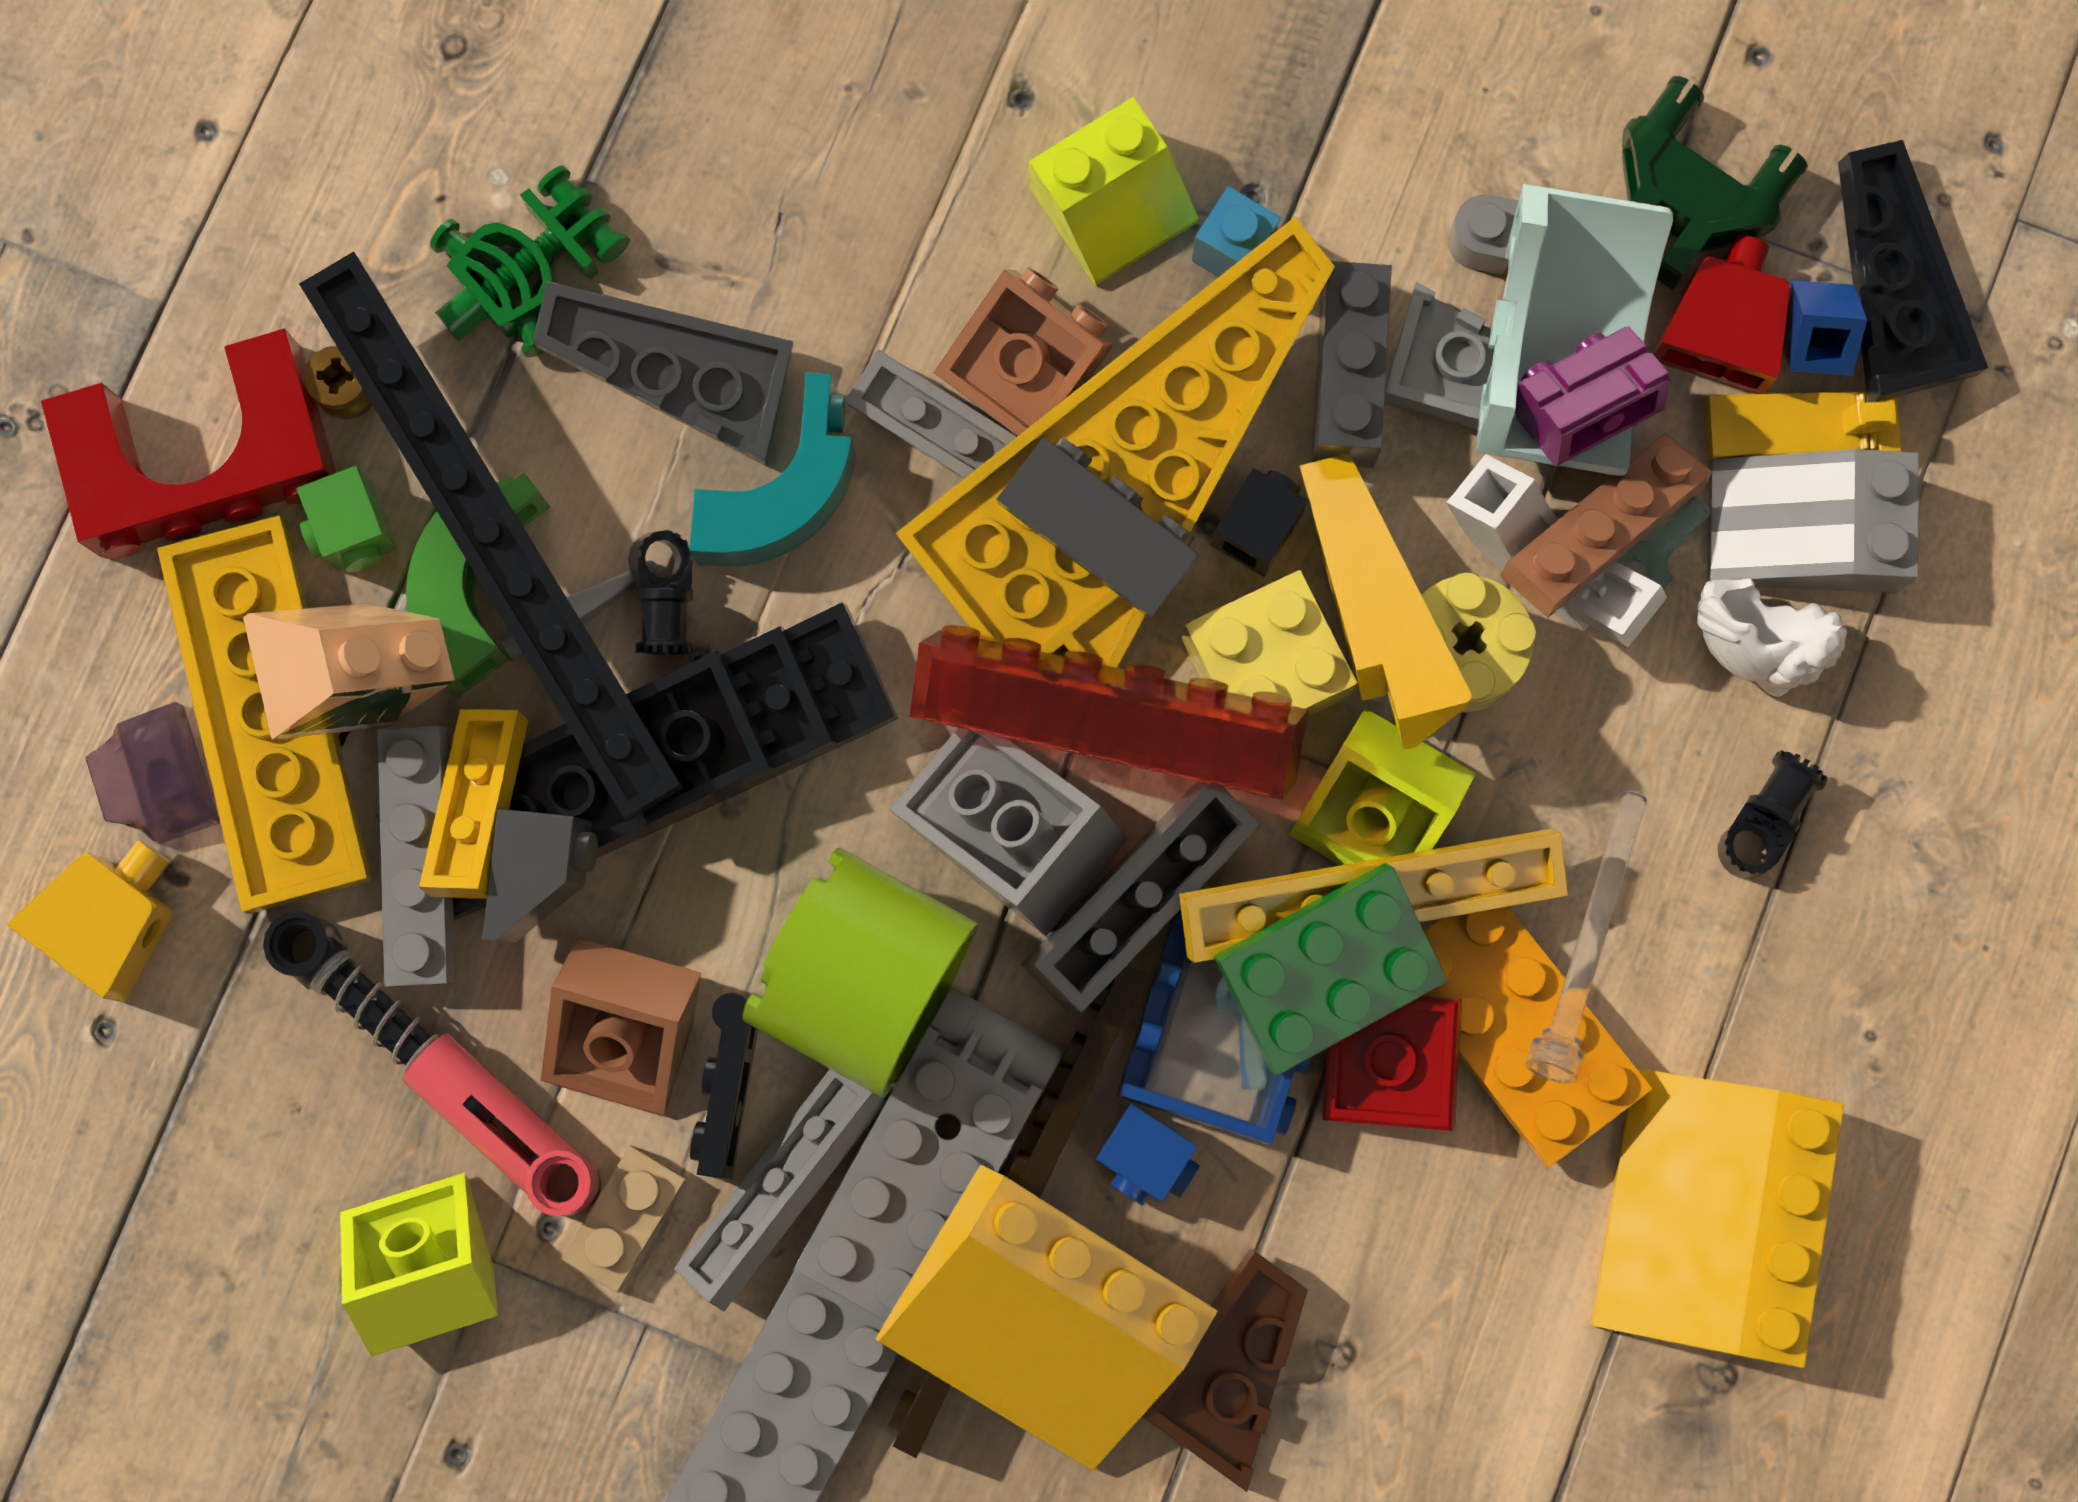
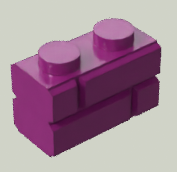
(1591, 394)

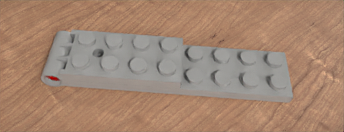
(818, 1350)

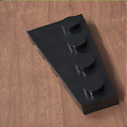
(1912, 305)

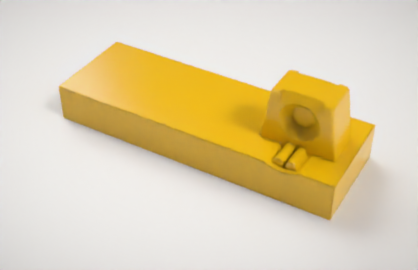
(1798, 423)
(474, 786)

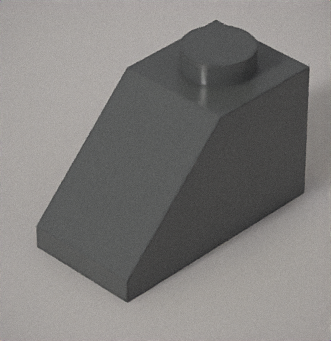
(534, 869)

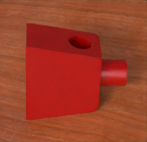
(1729, 320)

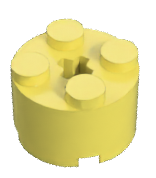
(1496, 625)

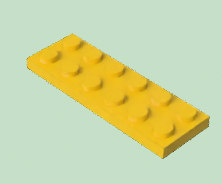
(278, 800)

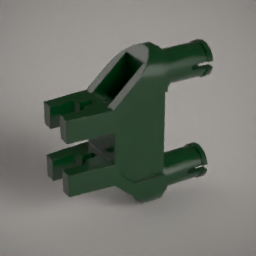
(1704, 200)

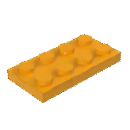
(1506, 1002)

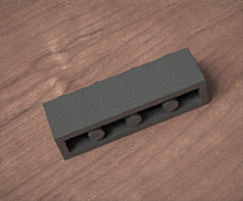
(1139, 895)

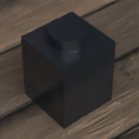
(1260, 520)

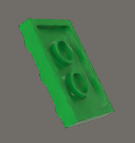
(1330, 968)

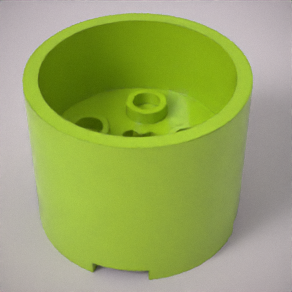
(860, 972)

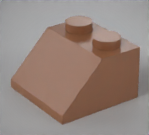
(619, 1025)

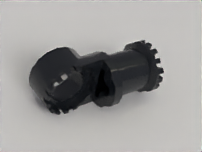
(663, 598)
(1773, 813)

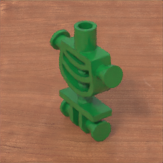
(478, 301)

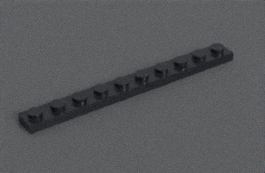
(491, 537)

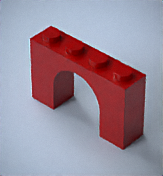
(120, 507)

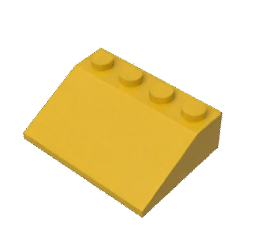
(1719, 1217)
(1044, 1320)

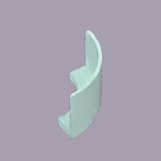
(1572, 273)

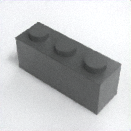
(1352, 363)
(1099, 525)

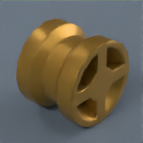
(340, 398)

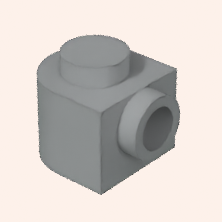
(1482, 233)

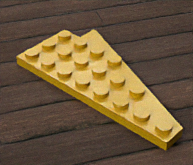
(1155, 420)

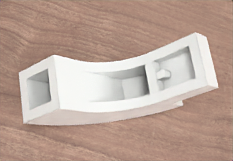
(1507, 511)

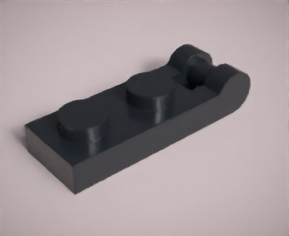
(727, 1084)

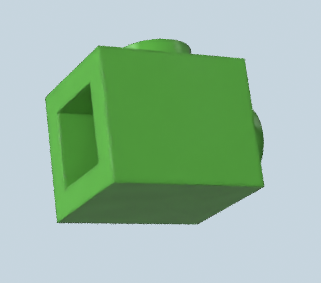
(345, 521)

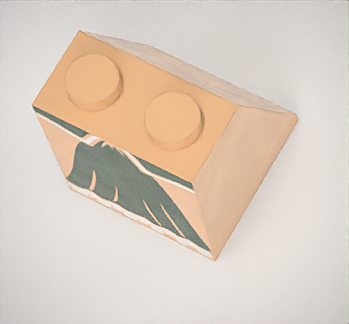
(345, 666)

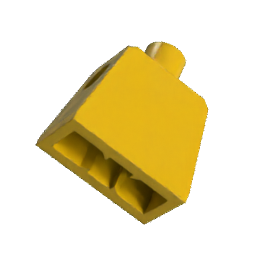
(100, 919)

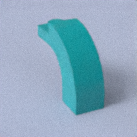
(792, 508)

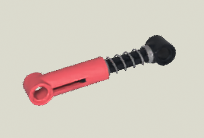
(437, 1068)

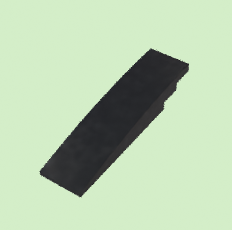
(720, 727)

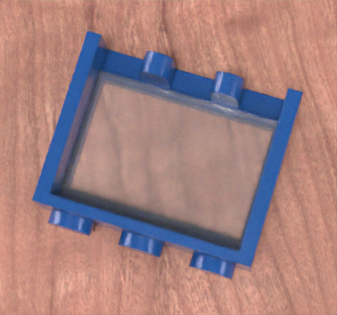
(1190, 1053)

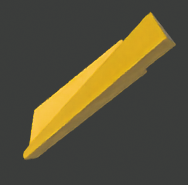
(1379, 606)

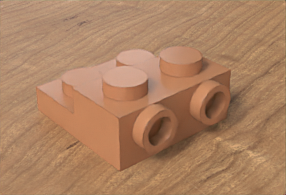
(1023, 350)

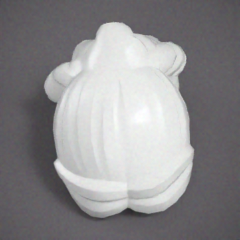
(1767, 643)

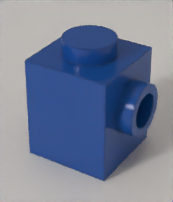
(1823, 328)
(1147, 1158)

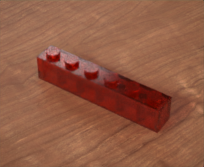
(1109, 711)

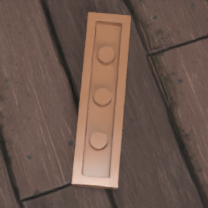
(1605, 525)

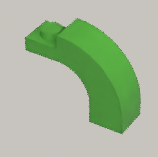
(445, 586)

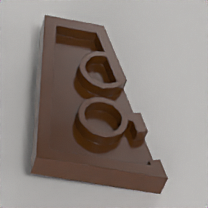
(1228, 1384)

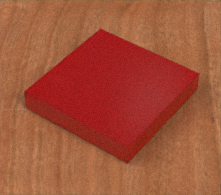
(1398, 1068)

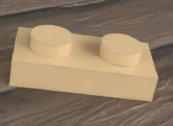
(624, 1219)

